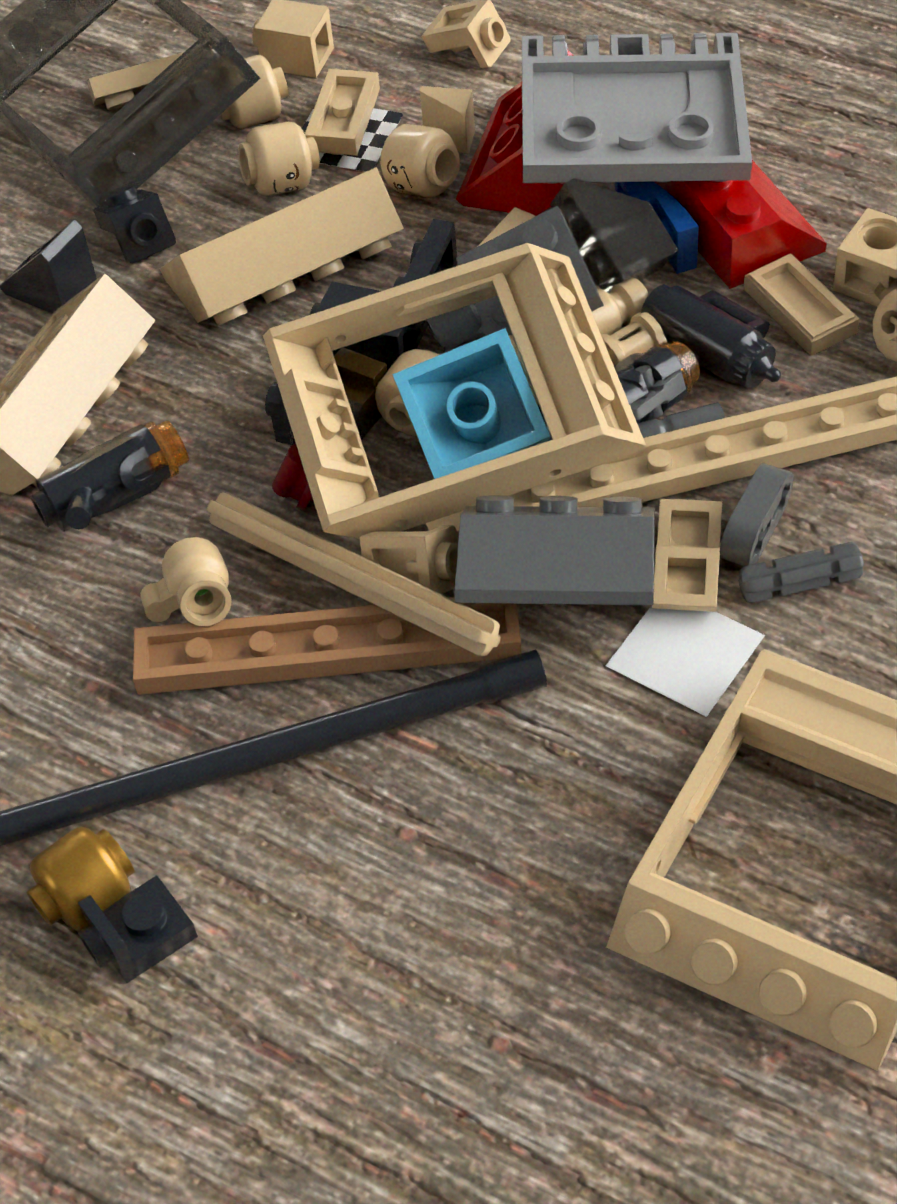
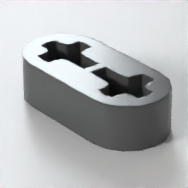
(756, 515)

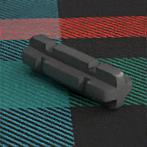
(801, 572)

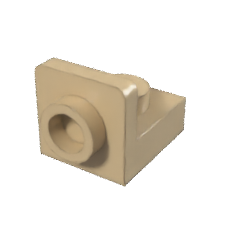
(472, 26)
(417, 555)

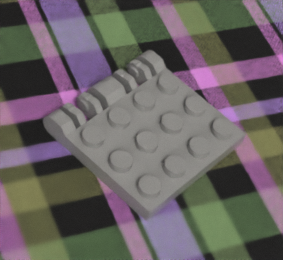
(634, 111)

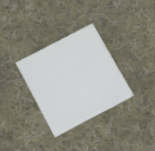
(686, 655)

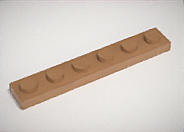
(301, 647)

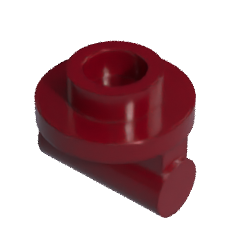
(292, 480)

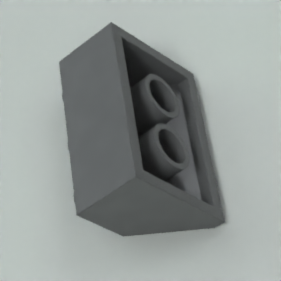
(556, 552)

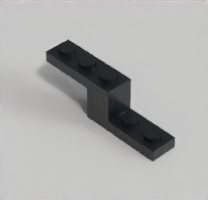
(428, 256)

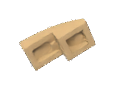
(687, 555)

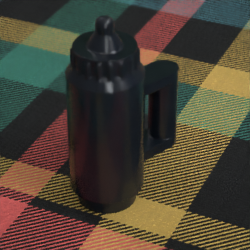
(717, 332)

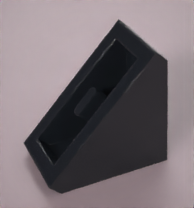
(53, 271)

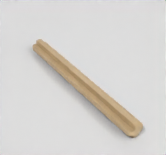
(356, 574)

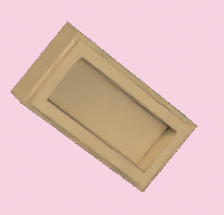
(801, 304)

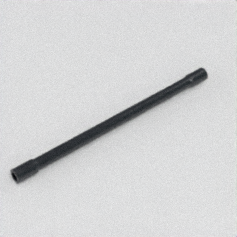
(486, 684)

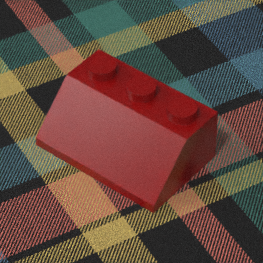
(496, 169)
(745, 224)

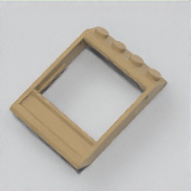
(558, 349)
(735, 956)

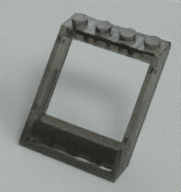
(152, 123)

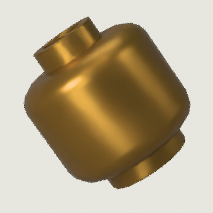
(76, 868)

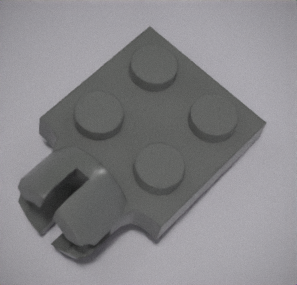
(487, 316)

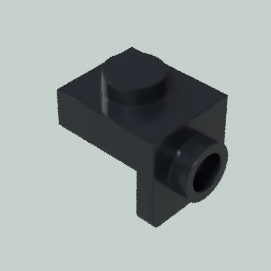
(136, 221)

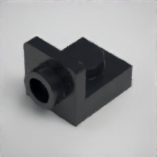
(136, 929)

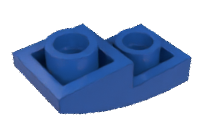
(674, 218)

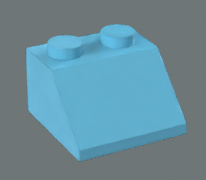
(471, 405)

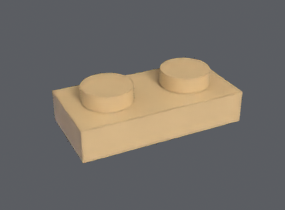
(121, 85)
(343, 111)

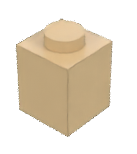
(294, 37)

